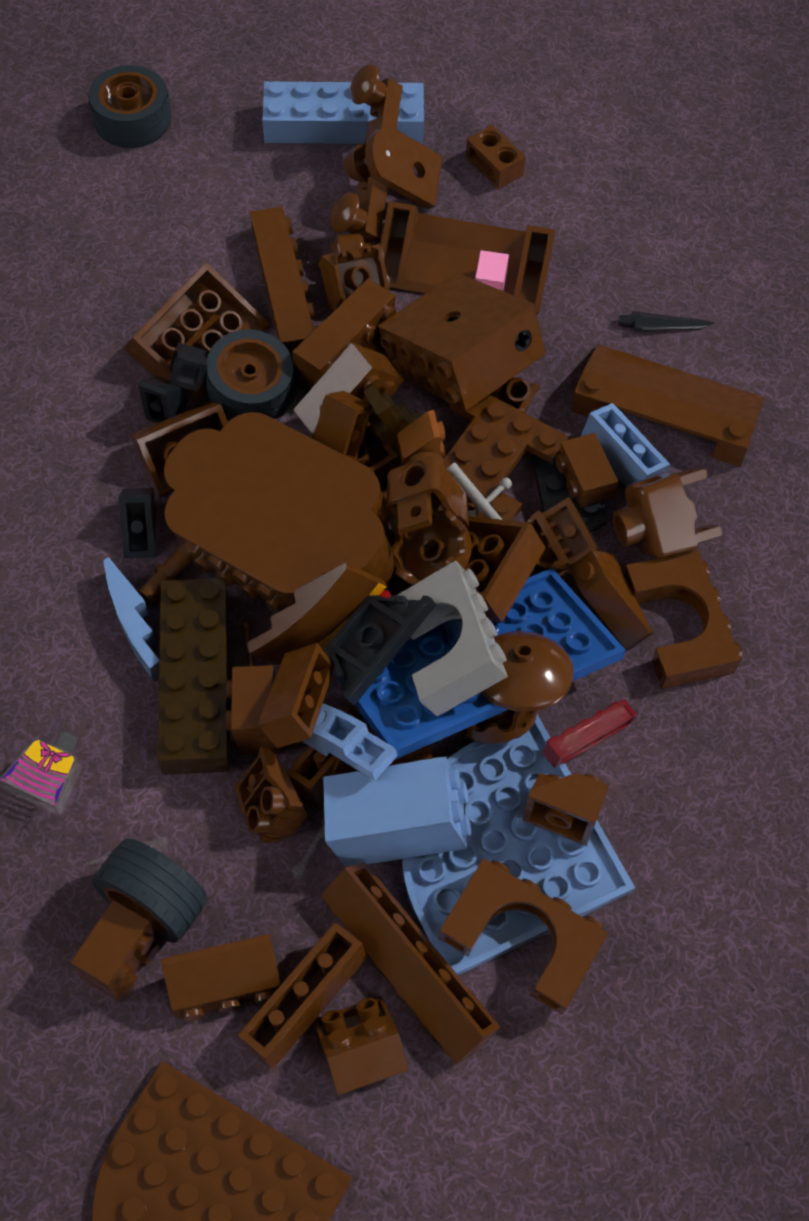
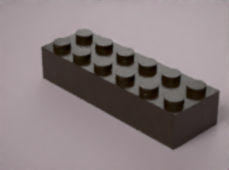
(193, 677)

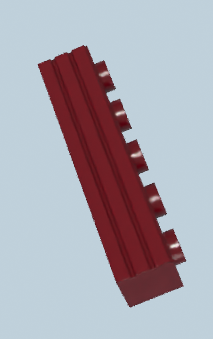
(588, 733)

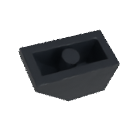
(161, 399)
(138, 522)

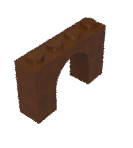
(687, 580)
(573, 937)

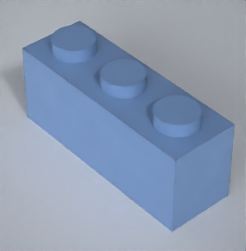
(625, 447)

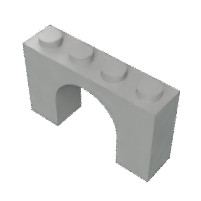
(475, 659)

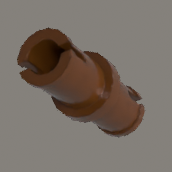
(168, 571)

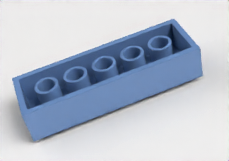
(327, 115)

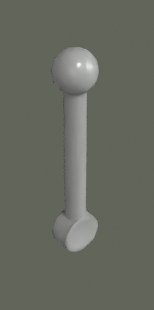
(505, 484)

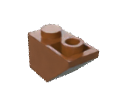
(421, 436)

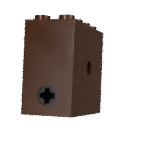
(462, 340)

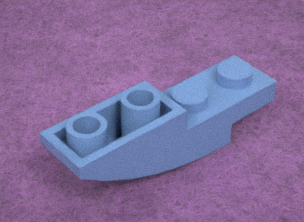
(351, 742)

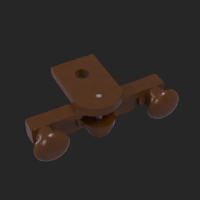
(382, 161)

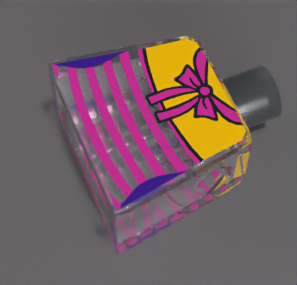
(45, 774)

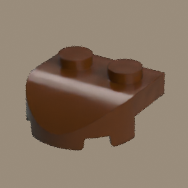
(562, 535)

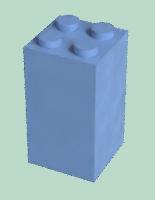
(401, 815)

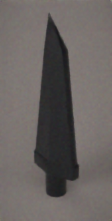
(655, 322)

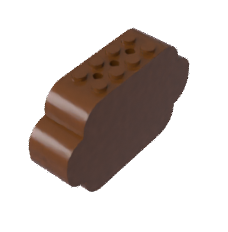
(274, 508)

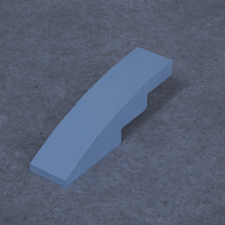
(130, 612)

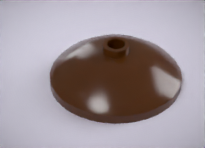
(536, 672)

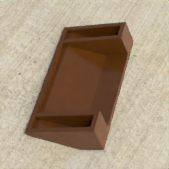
(429, 249)
(670, 399)

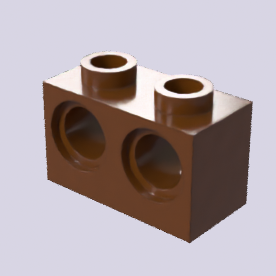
(495, 156)

